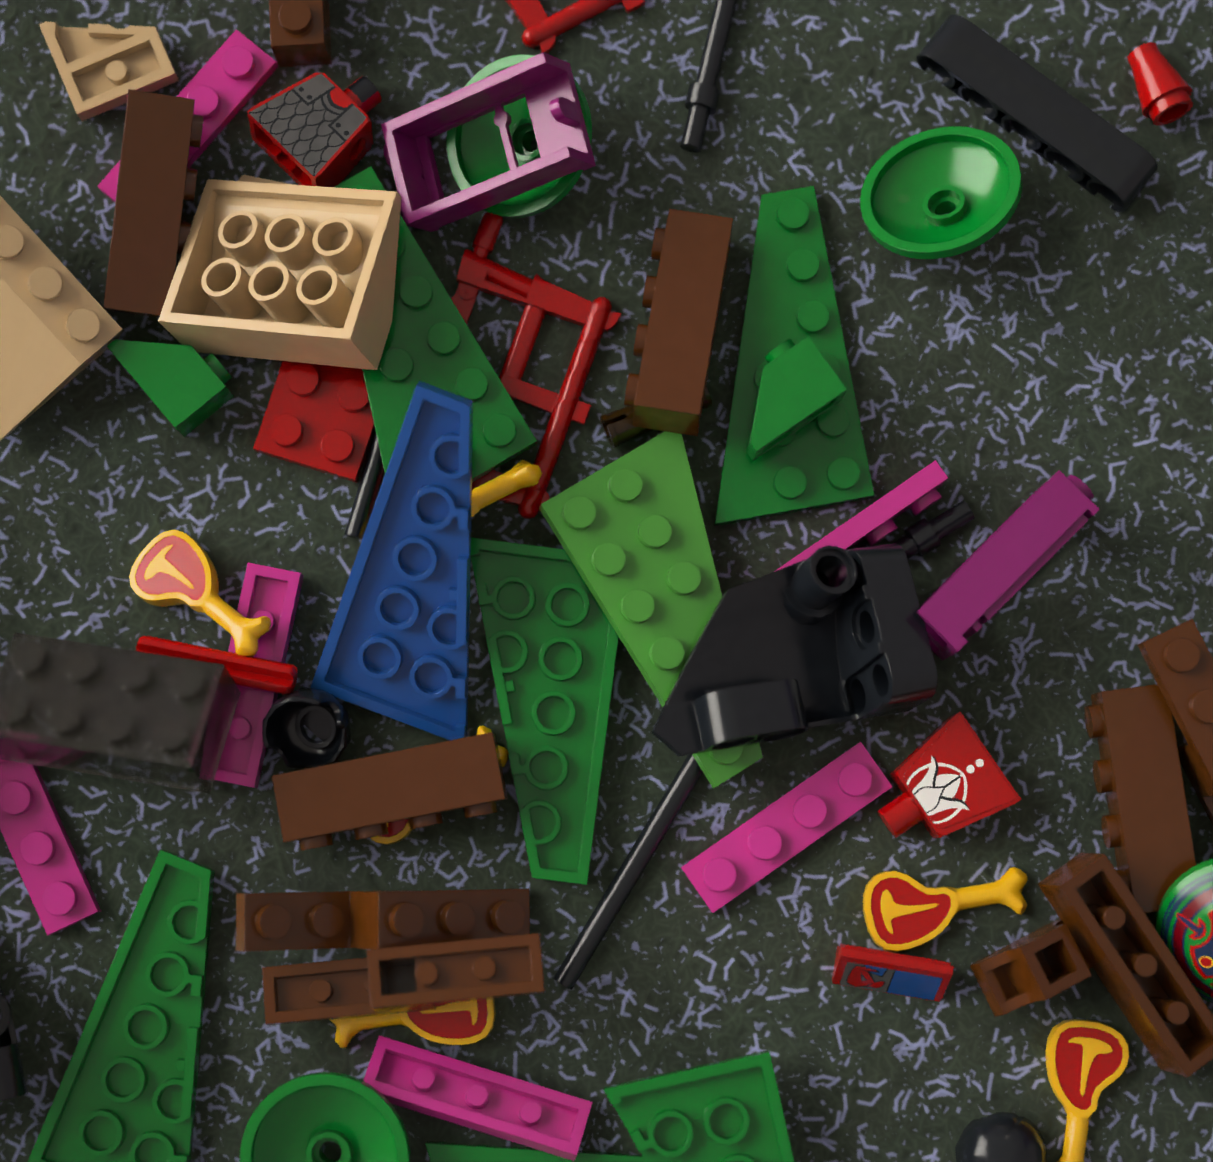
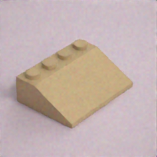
(287, 274)
(46, 323)

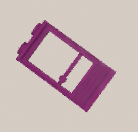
(556, 124)
(1005, 562)

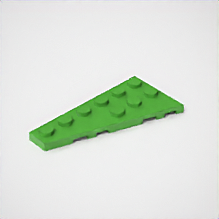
(648, 565)

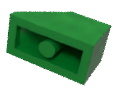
(176, 380)
(791, 393)

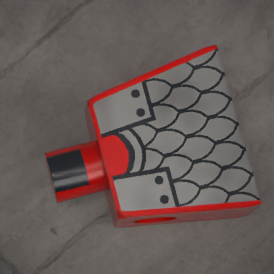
(316, 128)

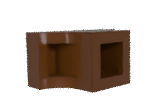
(1031, 968)

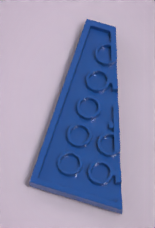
(407, 602)

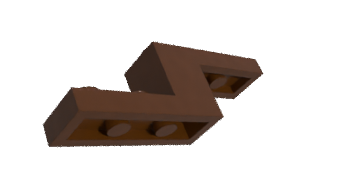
(1185, 677)
(377, 918)
(404, 979)

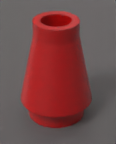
(1159, 86)

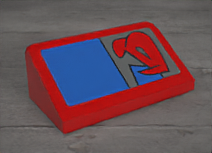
(891, 972)

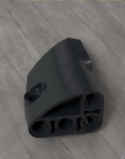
(803, 653)

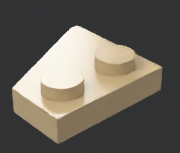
(105, 62)

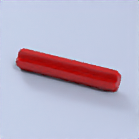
(244, 670)

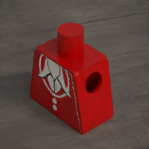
(947, 783)

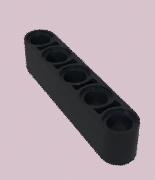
(1039, 111)

